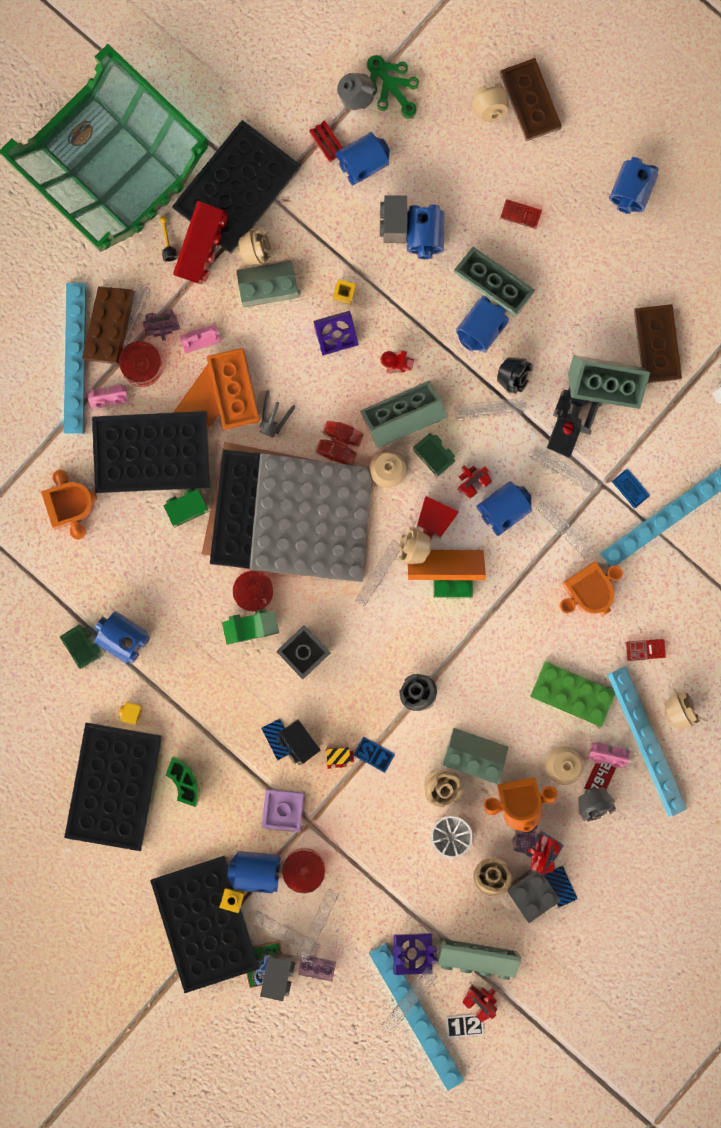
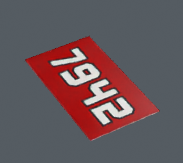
(600, 776)

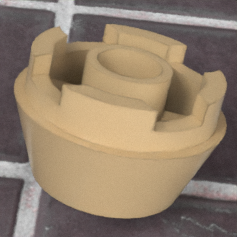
(490, 103)
(255, 247)
(388, 468)
(414, 546)
(681, 710)
(564, 765)
(442, 787)
(492, 877)

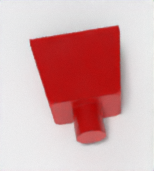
(435, 518)

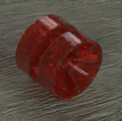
(341, 437)
(253, 590)

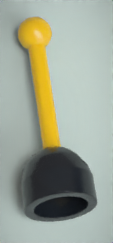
(169, 253)

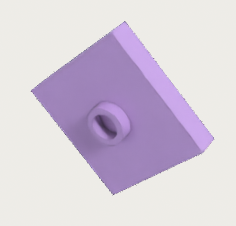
(283, 810)

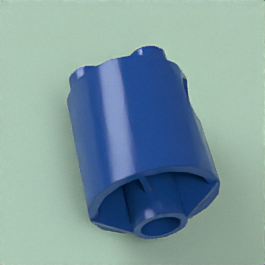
(363, 157)
(633, 186)
(425, 231)
(482, 325)
(505, 507)
(114, 634)
(254, 872)

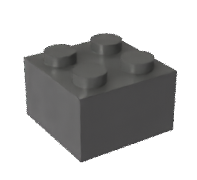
(394, 215)
(303, 652)
(533, 894)
(276, 976)

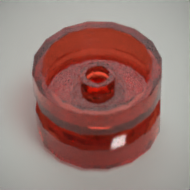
(146, 354)
(292, 867)

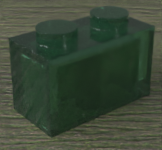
(434, 454)
(81, 646)

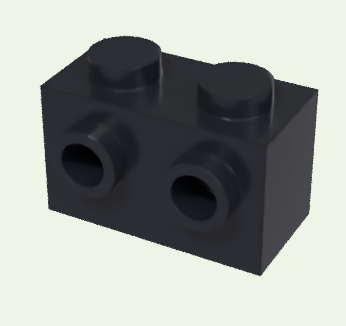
(297, 742)

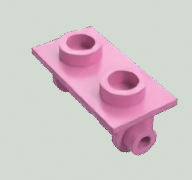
(200, 338)
(99, 398)
(617, 757)

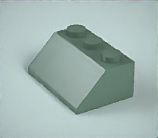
(267, 284)
(475, 756)

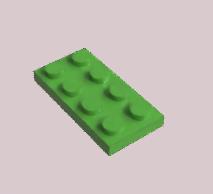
(573, 694)

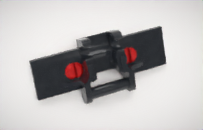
(568, 424)

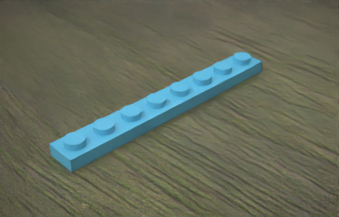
(74, 364)
(663, 519)
(647, 741)
(418, 1020)

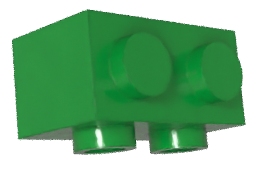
(186, 507)
(453, 589)

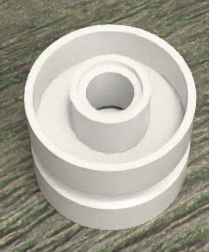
(451, 837)

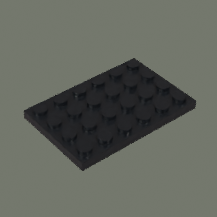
(241, 180)
(151, 452)
(235, 509)
(113, 786)
(204, 939)

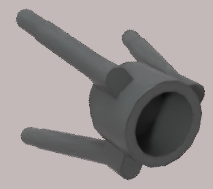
(270, 426)

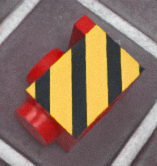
(339, 757)

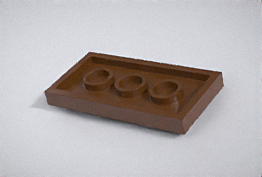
(530, 99)
(108, 325)
(658, 343)

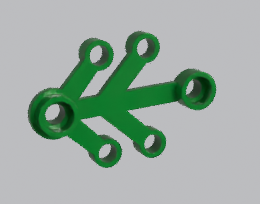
(390, 83)

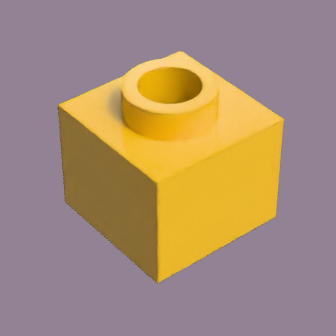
(341, 286)
(130, 713)
(237, 895)

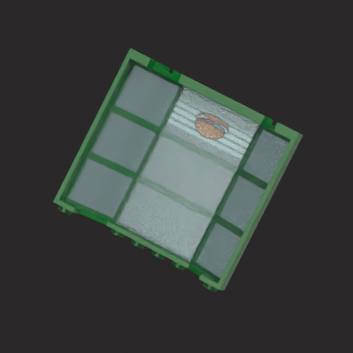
(110, 154)

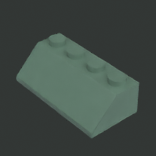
(494, 281)
(607, 381)
(403, 414)
(478, 958)

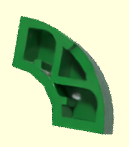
(255, 626)
(185, 781)

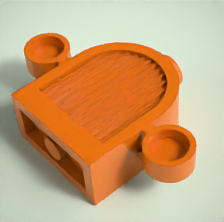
(68, 504)
(591, 590)
(520, 803)

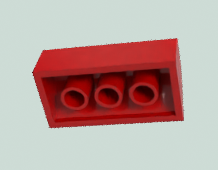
(200, 243)

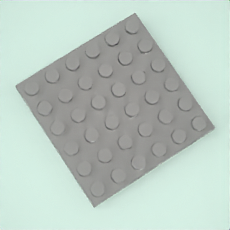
(310, 518)

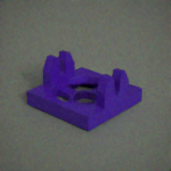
(351, 341)
(399, 952)

